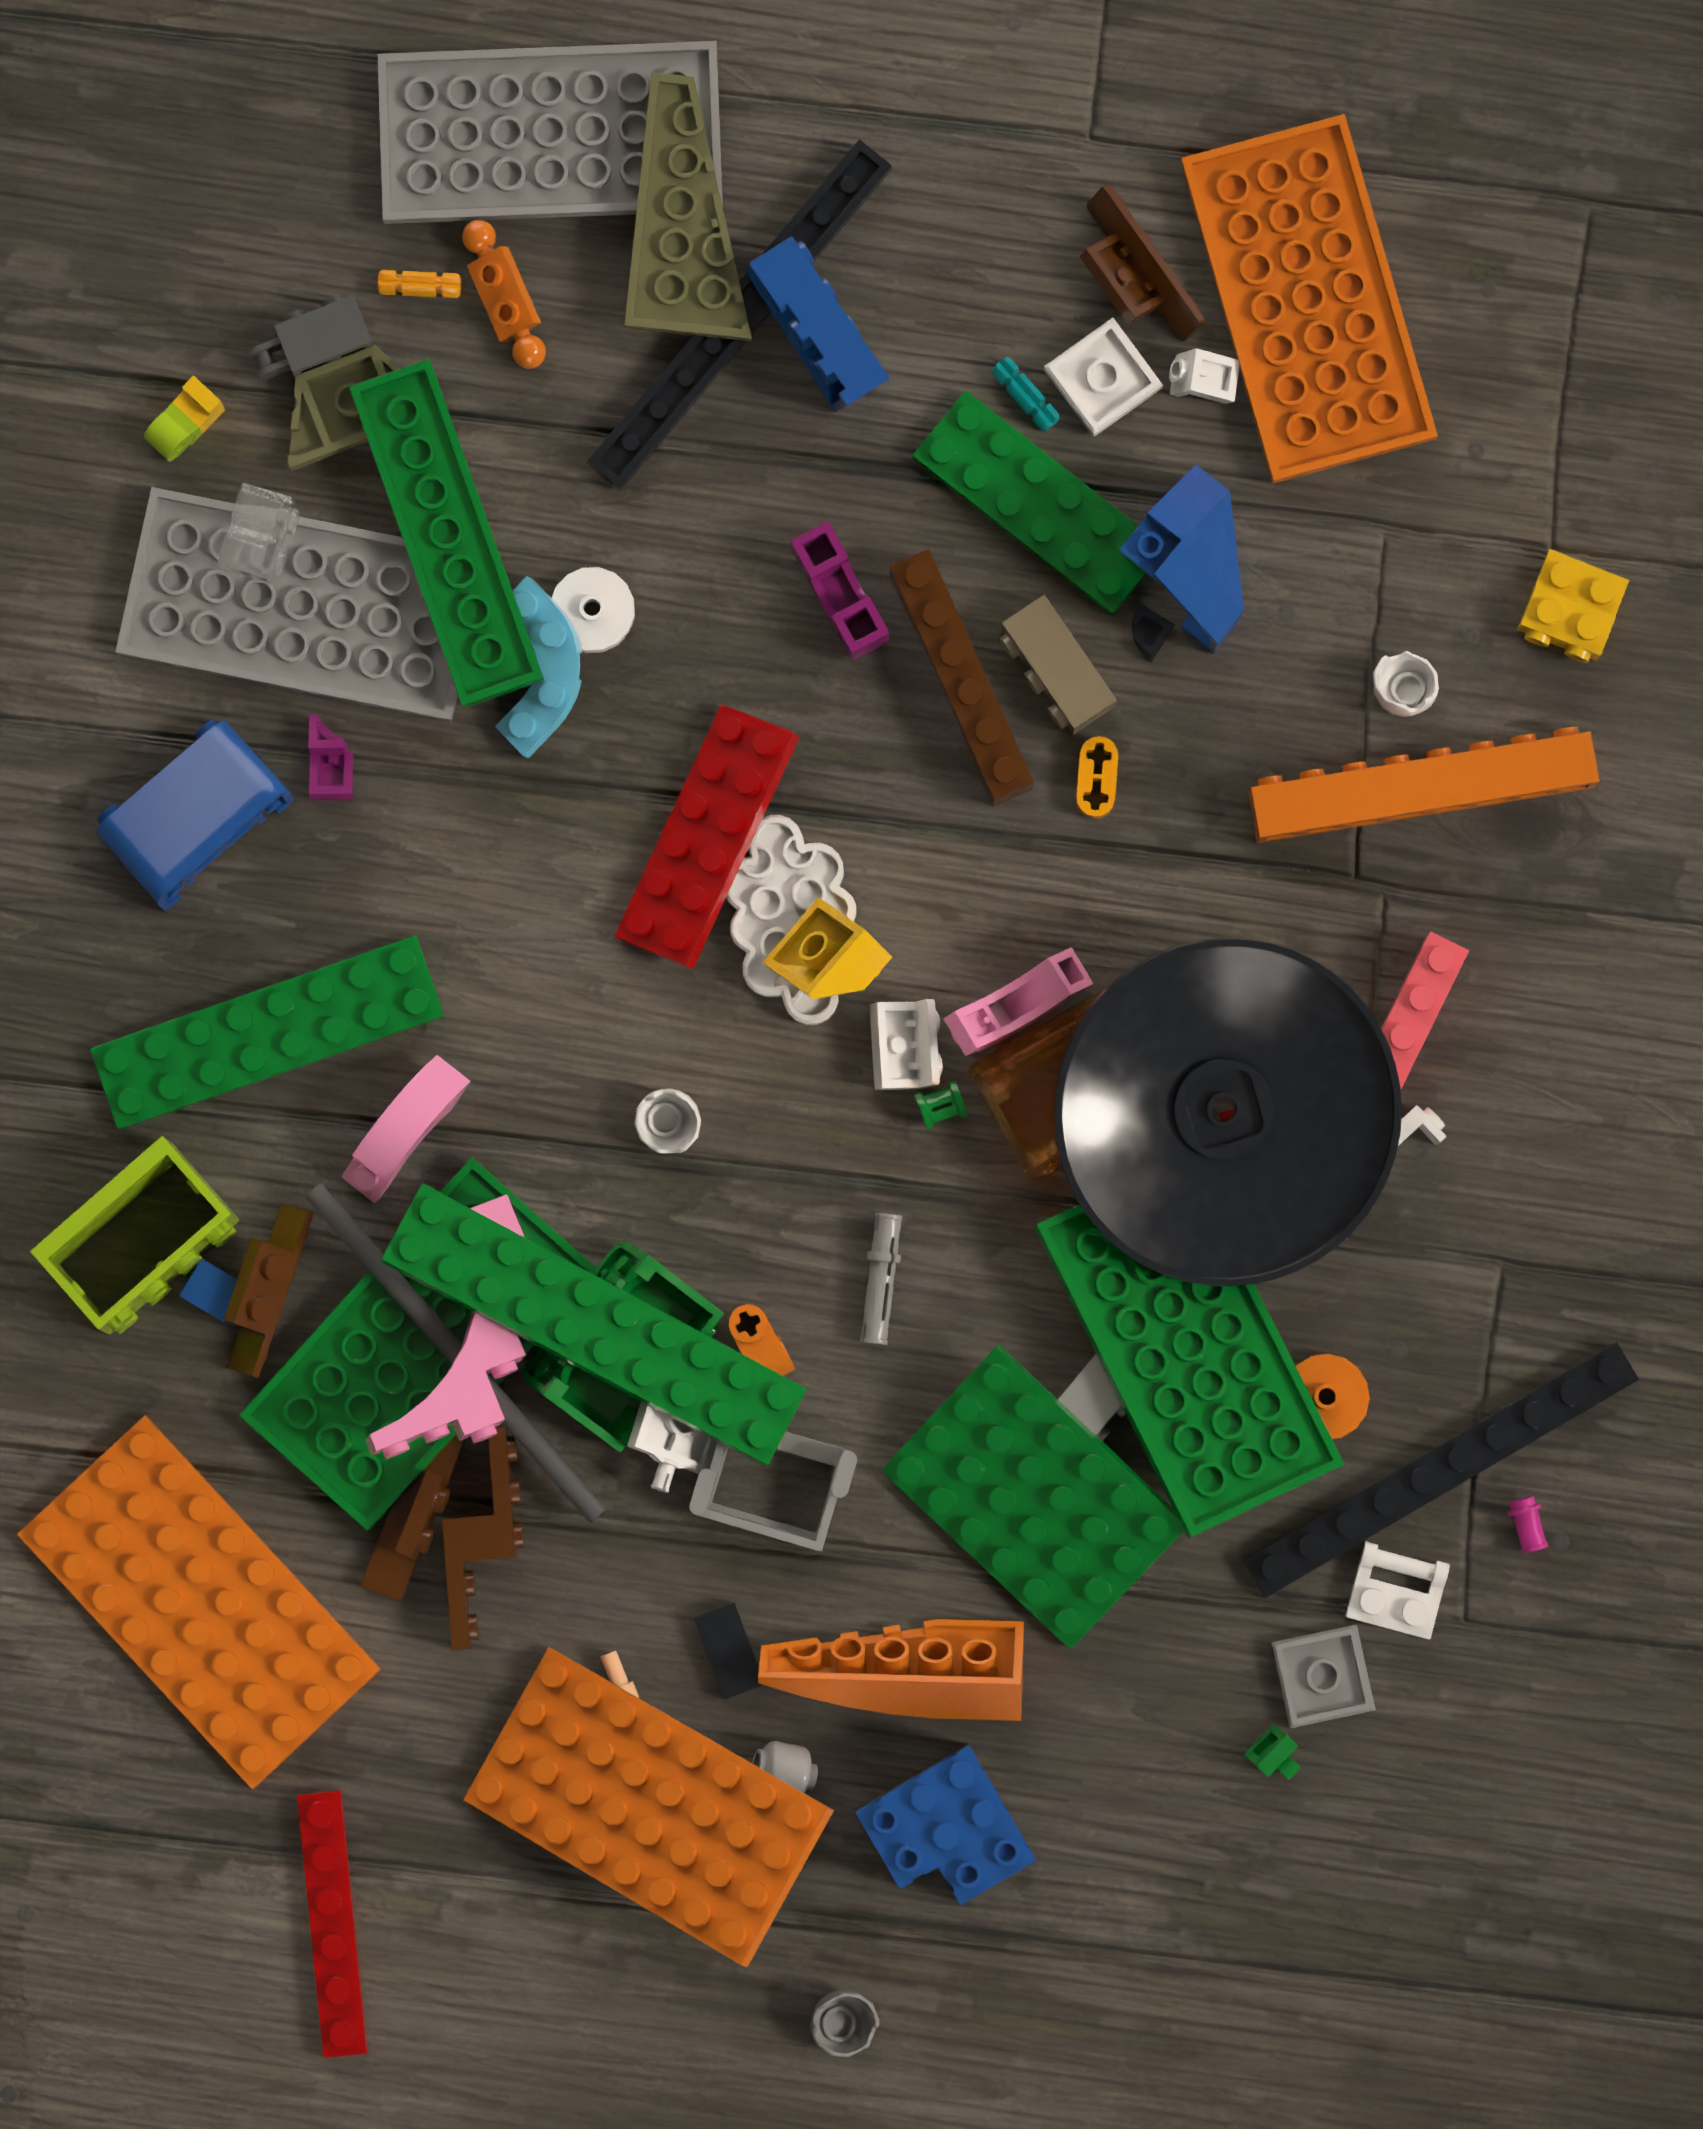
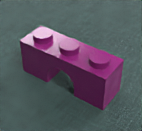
(839, 591)

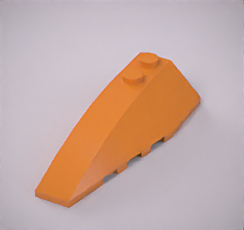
(921, 1672)

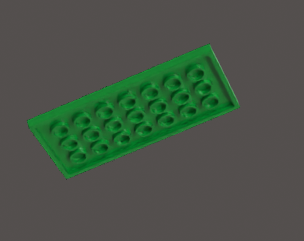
(372, 1369)
(1195, 1377)

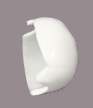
(1405, 684)
(668, 1121)

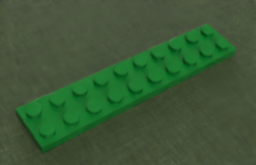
(593, 1325)

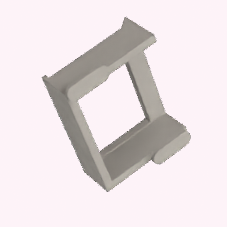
(708, 1479)

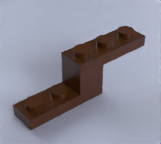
(482, 1539)

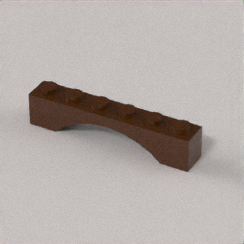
(961, 677)

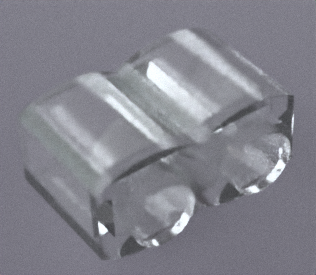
(257, 533)

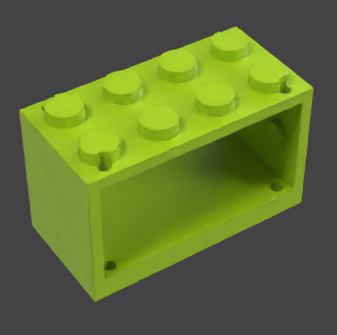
(107, 1205)

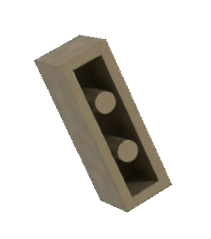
(1056, 666)

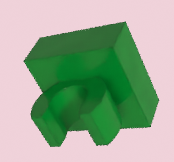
(1273, 1752)

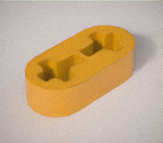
(1107, 777)

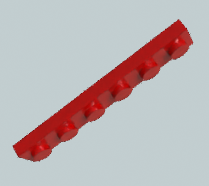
(332, 1924)

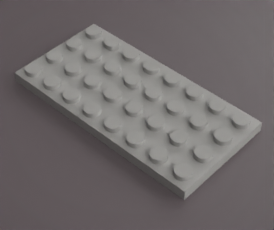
(526, 128)
(331, 626)

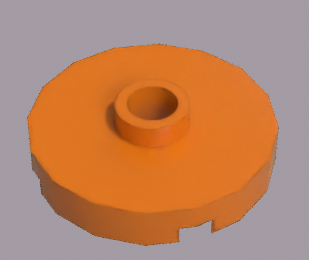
(1347, 1385)

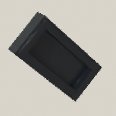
(728, 1650)

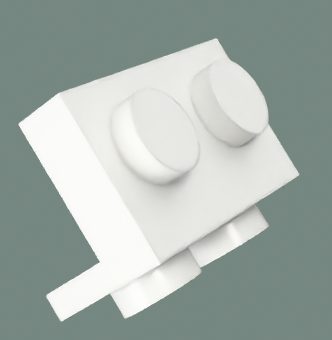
(905, 1045)

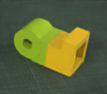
(184, 420)

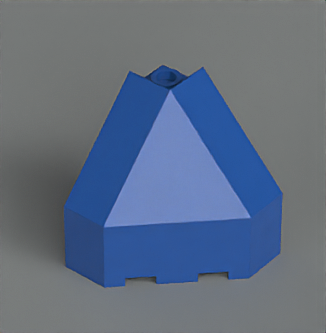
(1192, 553)

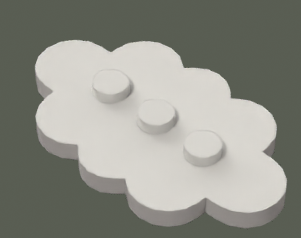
(772, 895)

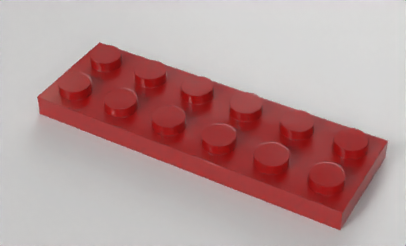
(707, 836)

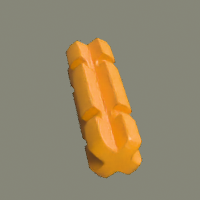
(419, 283)

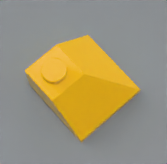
(827, 954)

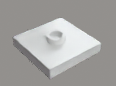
(1103, 377)

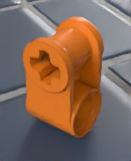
(764, 1345)

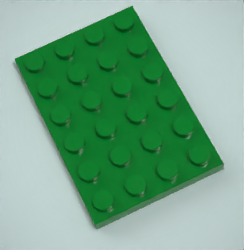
(1034, 1497)

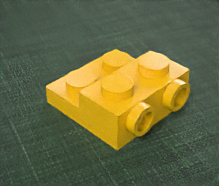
(1572, 607)

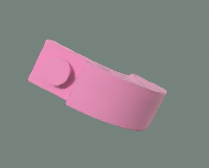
(1019, 1003)
(403, 1127)

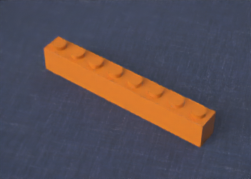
(1423, 786)

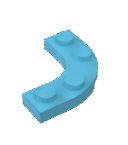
(558, 656)

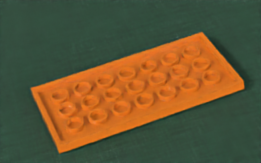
(1308, 298)
(199, 1602)
(648, 1806)

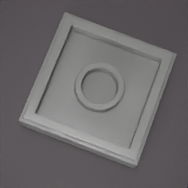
(1323, 1676)

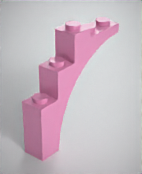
(465, 1392)

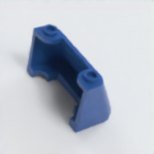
(192, 812)

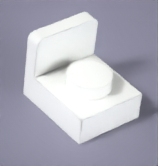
(1204, 375)

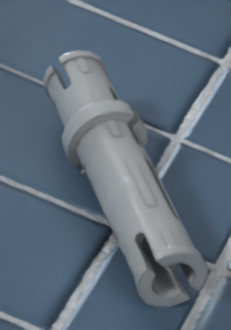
(881, 1278)

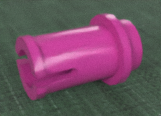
(1528, 1524)

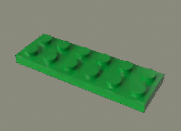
(1033, 500)

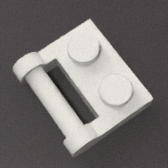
(1391, 1604)

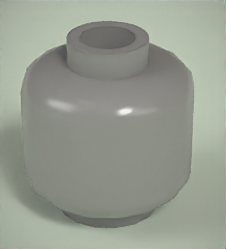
(789, 1763)

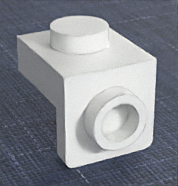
(1426, 1121)

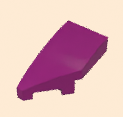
(330, 764)

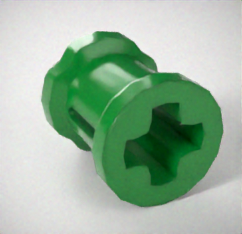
(953, 1108)

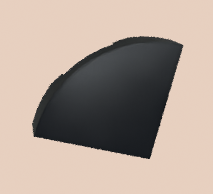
(1150, 631)

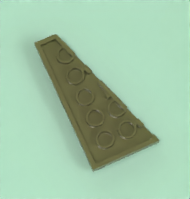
(681, 249)

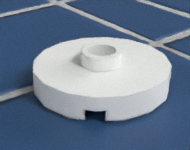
(616, 604)

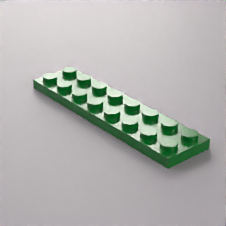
(446, 533)
(267, 1033)

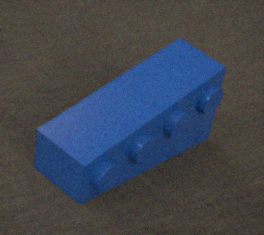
(815, 324)

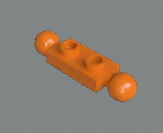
(504, 294)

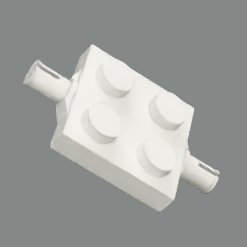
(670, 1445)

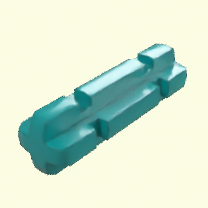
(1025, 394)

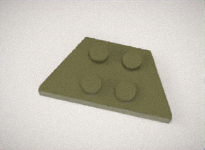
(324, 409)

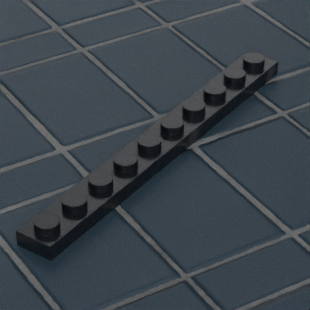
(706, 357)
(1440, 1470)

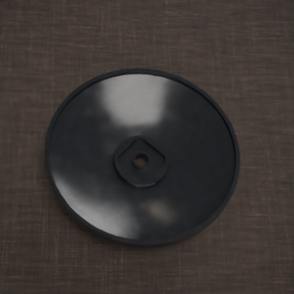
(1307, 1126)

